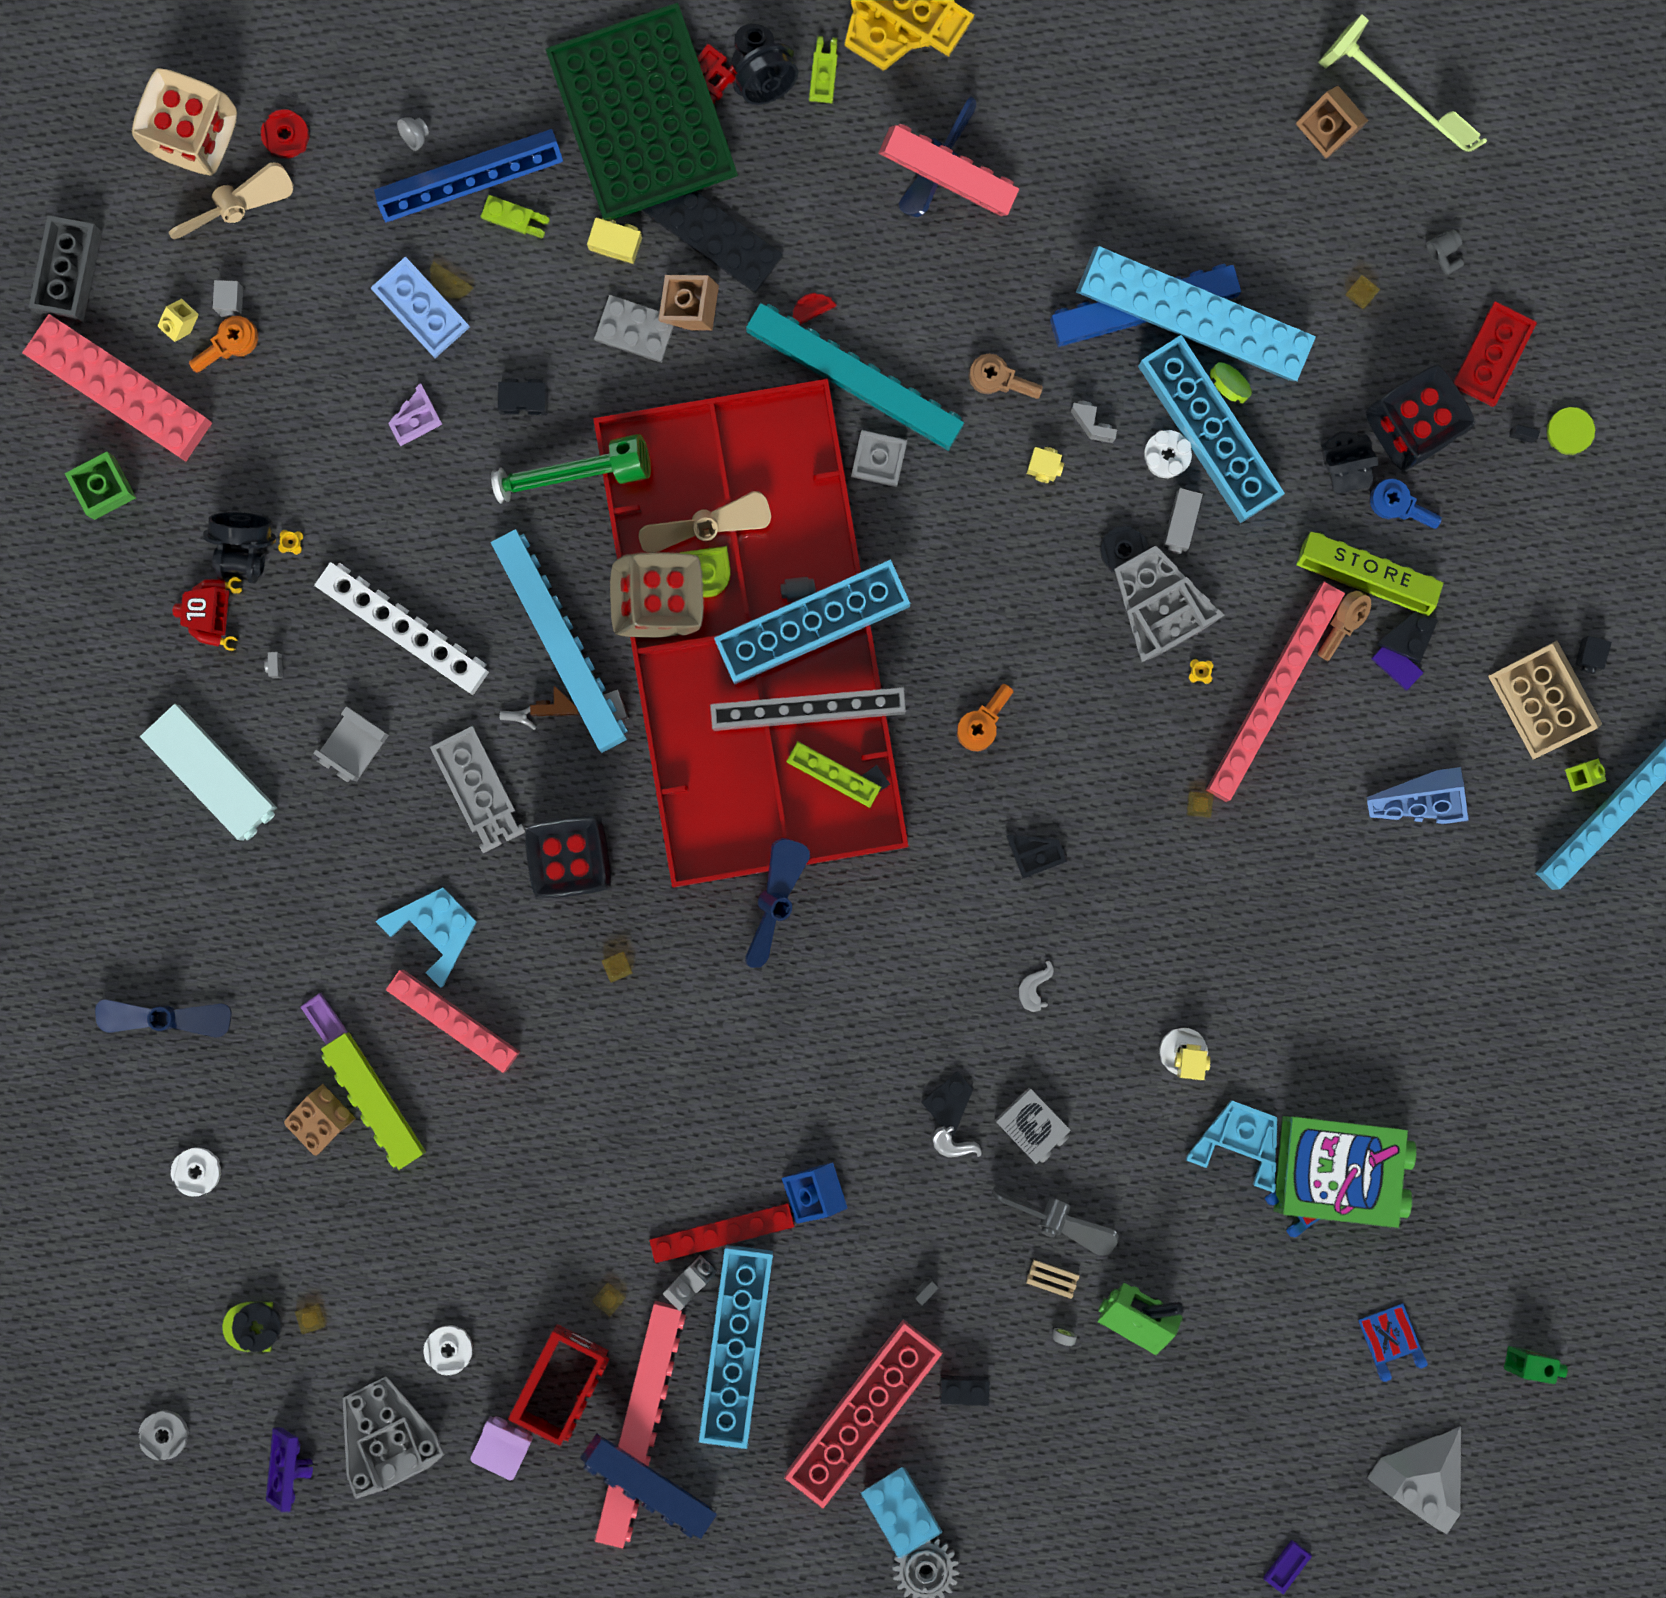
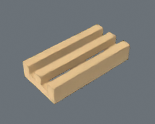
(1071, 1286)

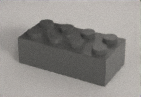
(65, 269)

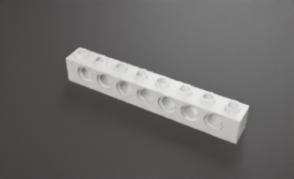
(330, 584)

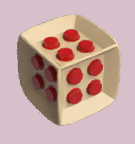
(184, 121)

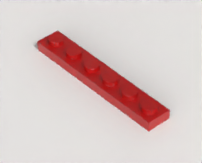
(721, 1233)

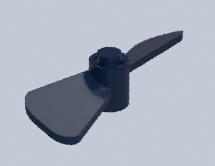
(920, 194)
(786, 865)
(204, 1020)

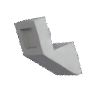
(1085, 416)
(689, 1282)

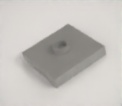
(879, 458)

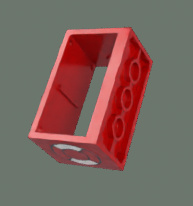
(538, 1425)

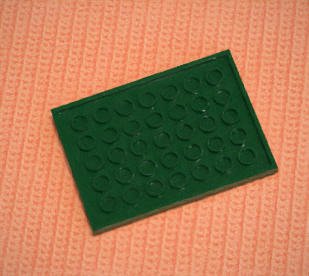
(641, 112)

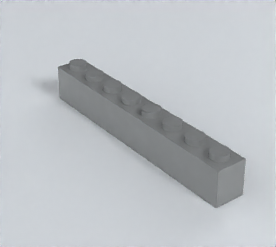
(808, 709)

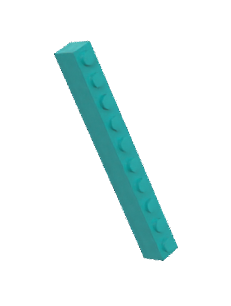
(854, 376)

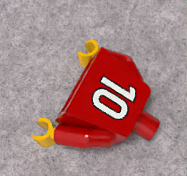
(206, 611)

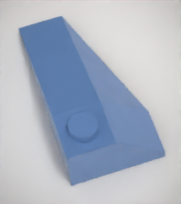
(1430, 796)

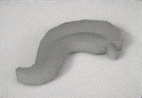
(1027, 988)
(945, 1146)

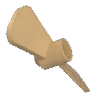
(262, 188)
(741, 514)

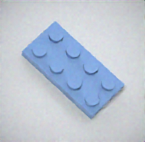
(420, 307)

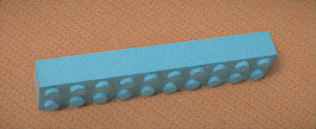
(1195, 314)

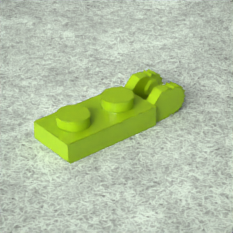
(823, 73)
(512, 216)

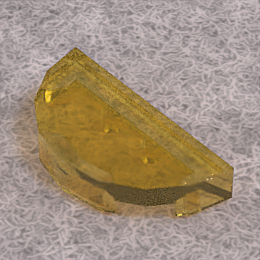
(447, 283)

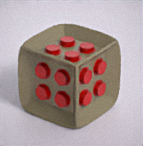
(656, 595)

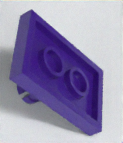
(284, 1469)

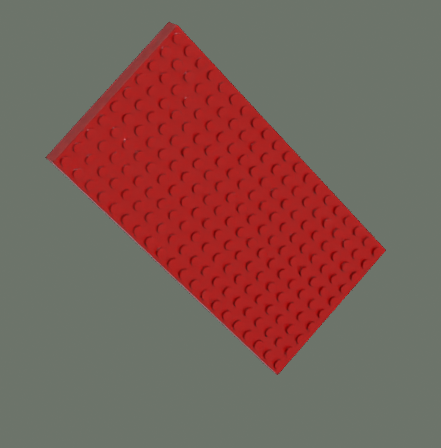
(731, 789)

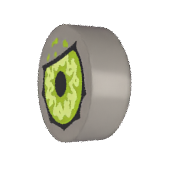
(1064, 1337)

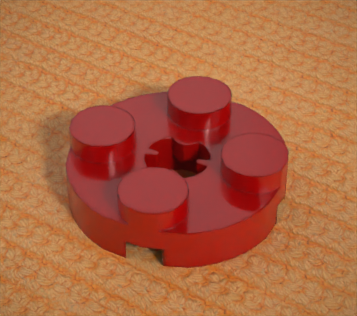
(294, 124)

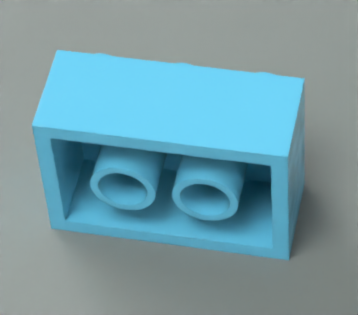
(901, 1512)

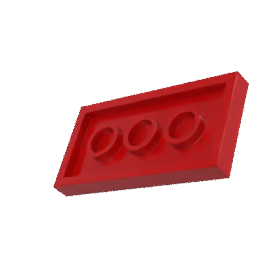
(1494, 354)

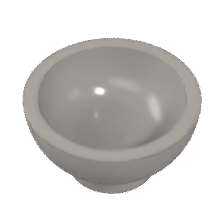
(413, 131)

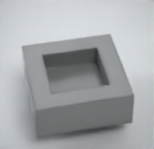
(273, 665)

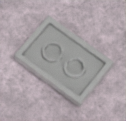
(633, 329)

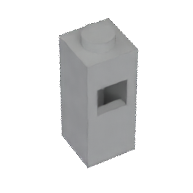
(1182, 521)

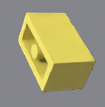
(614, 240)

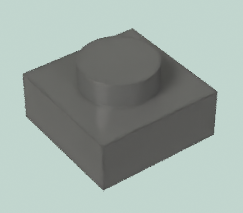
(925, 1291)

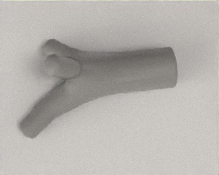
(519, 716)

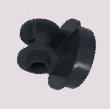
(762, 67)
(241, 529)

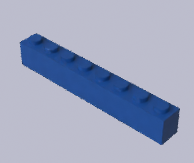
(468, 175)
(1099, 319)

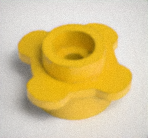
(285, 537)
(1207, 670)

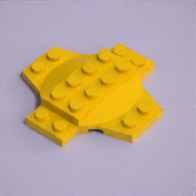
(890, 28)

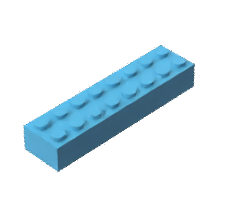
(1210, 429)
(812, 622)
(736, 1346)

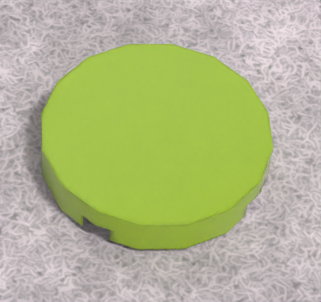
(1230, 382)
(1570, 430)

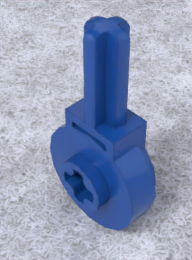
(1403, 503)

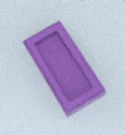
(323, 1018)

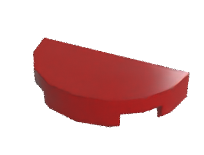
(812, 306)

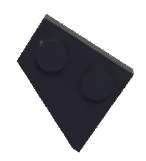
(1410, 637)

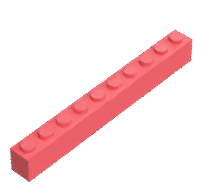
(1275, 692)
(642, 1415)

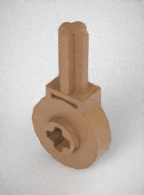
(1002, 379)
(1349, 616)

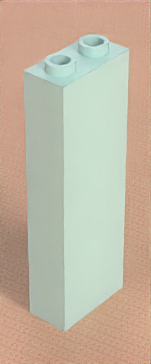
(209, 773)

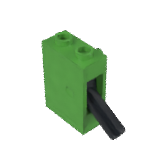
(1141, 1318)

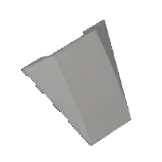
(1162, 603)

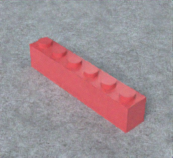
(949, 170)
(452, 1020)

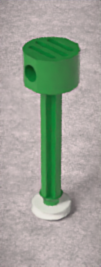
(626, 459)

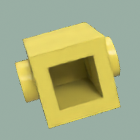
(178, 320)
(1045, 464)
(1192, 1062)

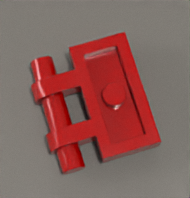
(712, 63)

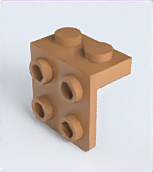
(318, 1119)

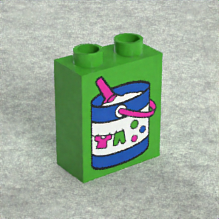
(1343, 1172)

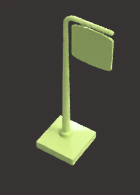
(1450, 124)

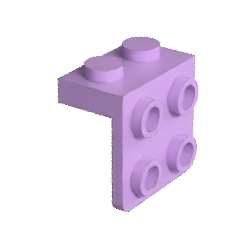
(501, 1447)

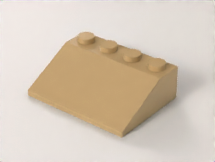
(1545, 700)

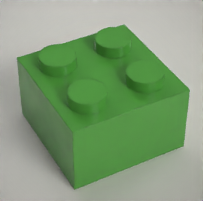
(100, 485)

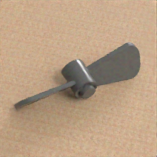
(1056, 1221)

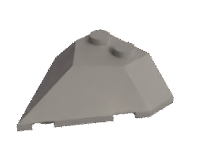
(1425, 1478)

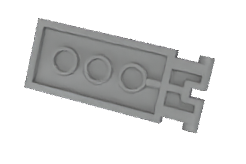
(477, 788)

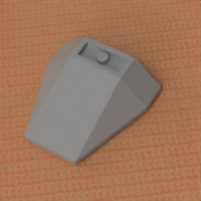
(385, 1439)

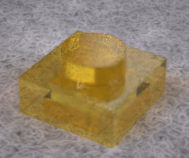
(1362, 292)
(1200, 804)
(617, 967)
(609, 1299)
(310, 1318)

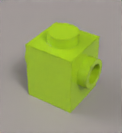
(1585, 775)

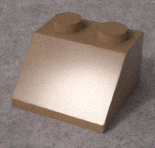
(1331, 121)
(689, 301)

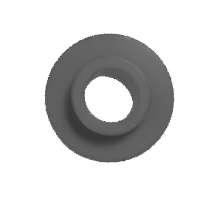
(797, 588)

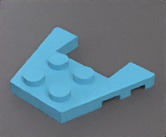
(441, 922)
(1246, 1133)

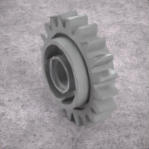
(927, 1584)

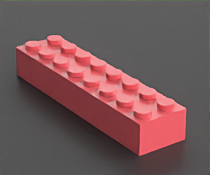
(117, 387)
(863, 1413)

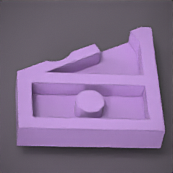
(414, 418)

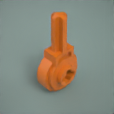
(226, 344)
(984, 719)

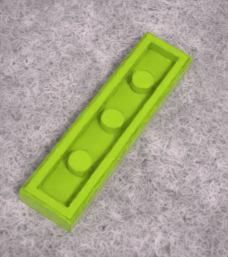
(833, 774)

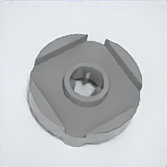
(149, 1435)

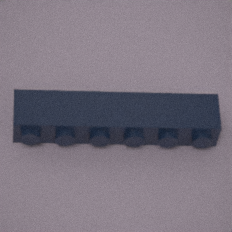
(648, 1486)

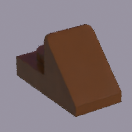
(561, 707)

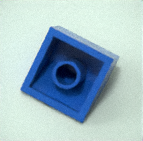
(814, 1193)

